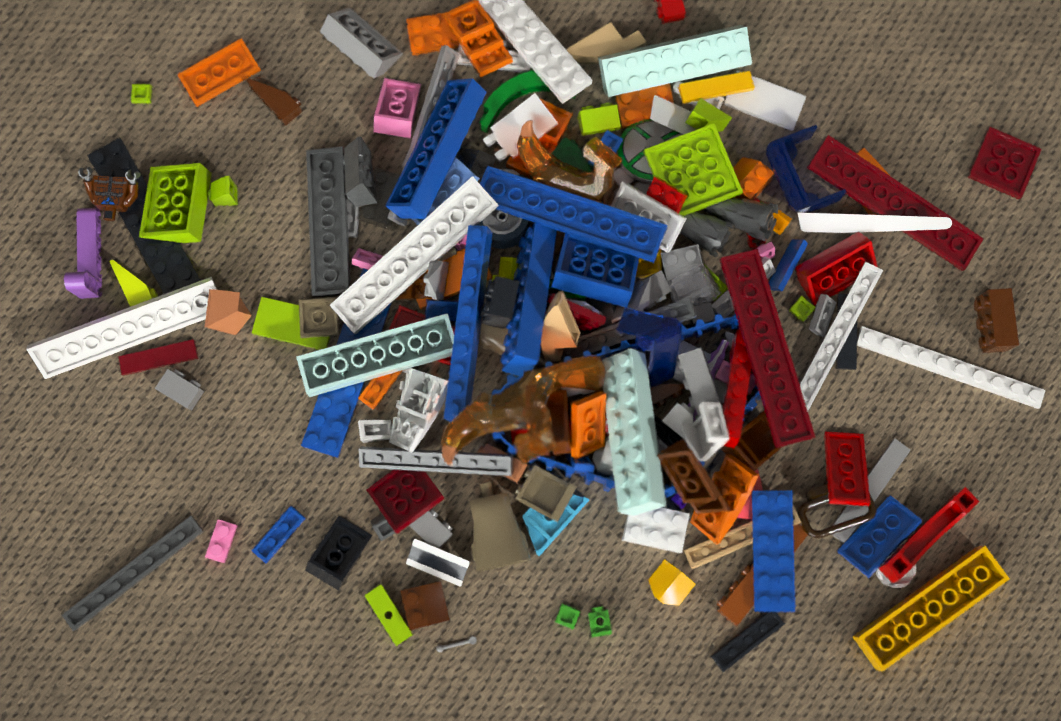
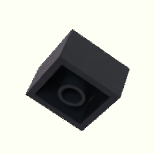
(499, 302)

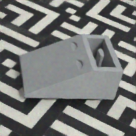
(645, 294)

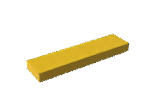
(716, 87)

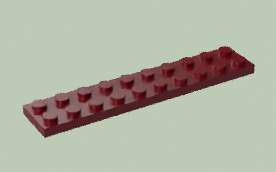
(889, 197)
(767, 348)

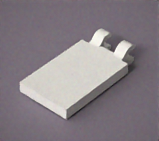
(509, 128)

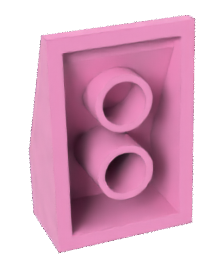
(396, 108)

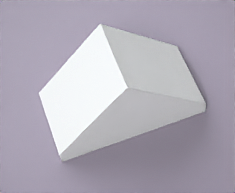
(374, 430)

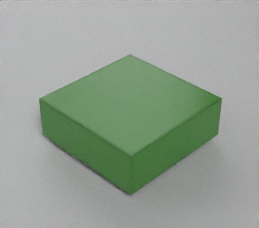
(567, 616)

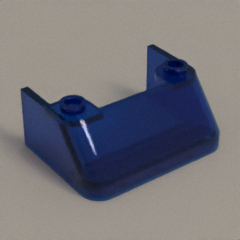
(780, 156)
(655, 334)

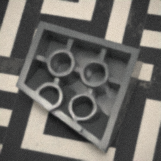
(359, 173)

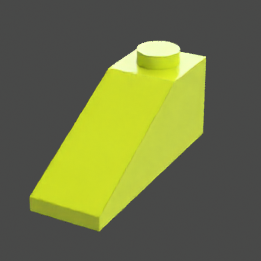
(133, 288)

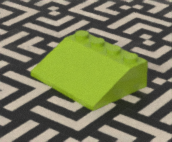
(176, 203)

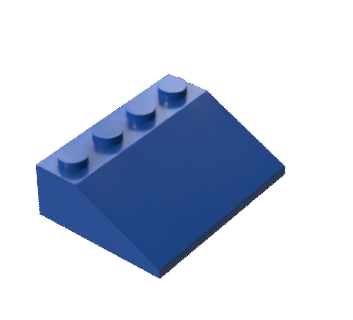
(595, 271)

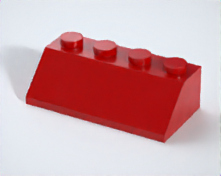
(835, 267)

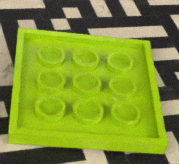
(697, 167)

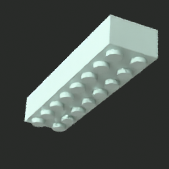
(675, 60)
(376, 355)
(632, 433)

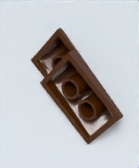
(691, 479)

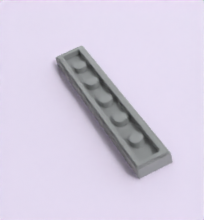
(877, 480)

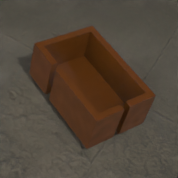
(996, 320)
(559, 409)
(755, 443)

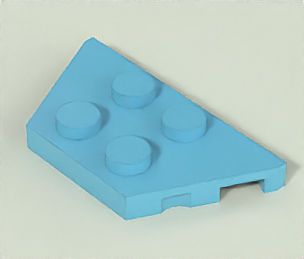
(544, 530)

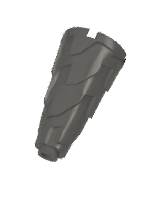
(747, 215)
(707, 231)

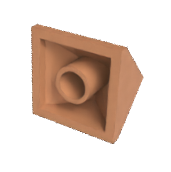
(226, 311)

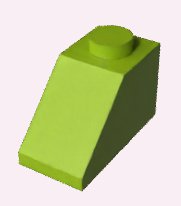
(707, 114)
(223, 192)

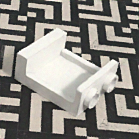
(707, 432)

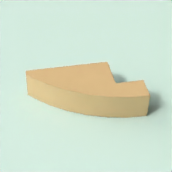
(604, 43)
(558, 329)

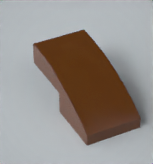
(414, 291)

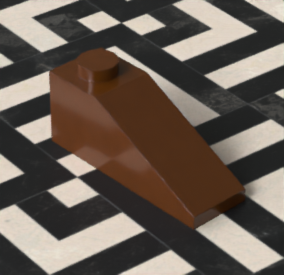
(278, 101)

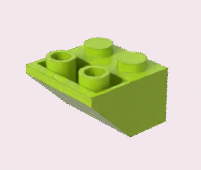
(598, 120)

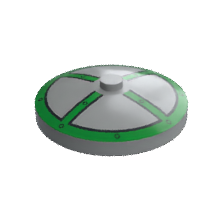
(636, 139)

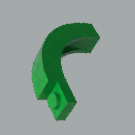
(508, 92)

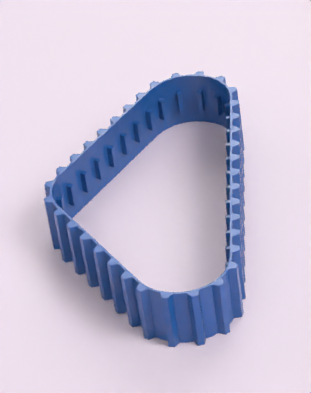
(697, 330)

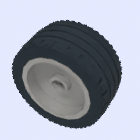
(505, 231)

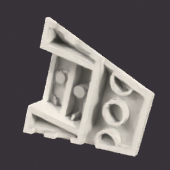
(417, 408)

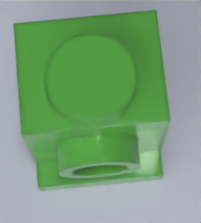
(599, 630)

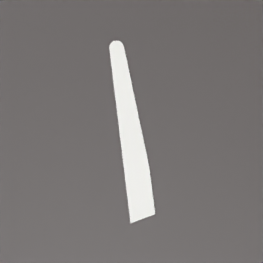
(868, 223)

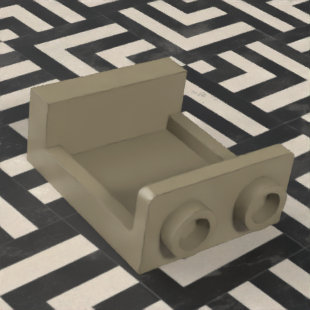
(545, 493)

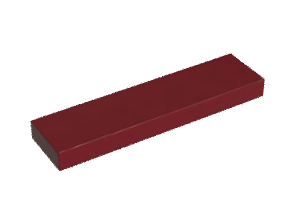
(158, 357)

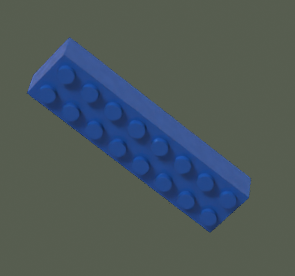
(436, 149)
(527, 322)

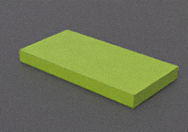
(282, 322)

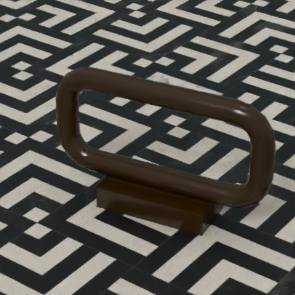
(819, 496)

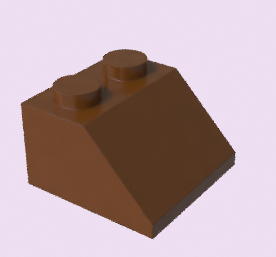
(425, 605)

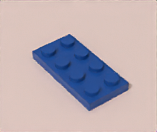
(879, 537)

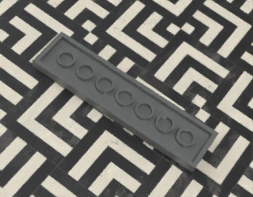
(328, 222)

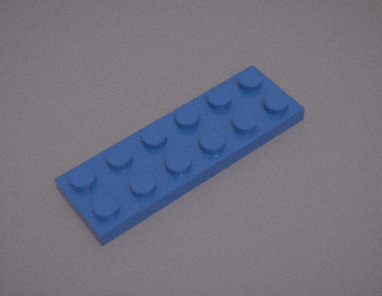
(773, 551)

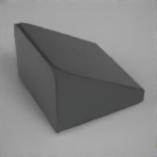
(382, 527)

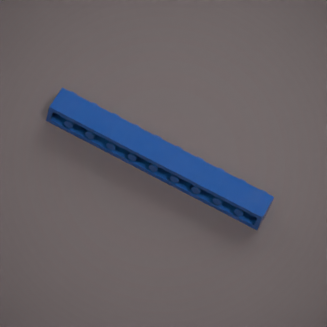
(468, 320)

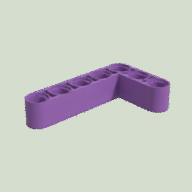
(87, 279)

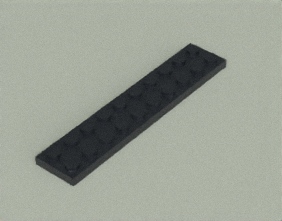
(165, 258)

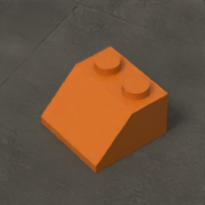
(752, 177)

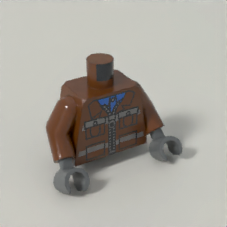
(111, 193)

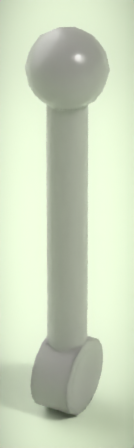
(472, 640)

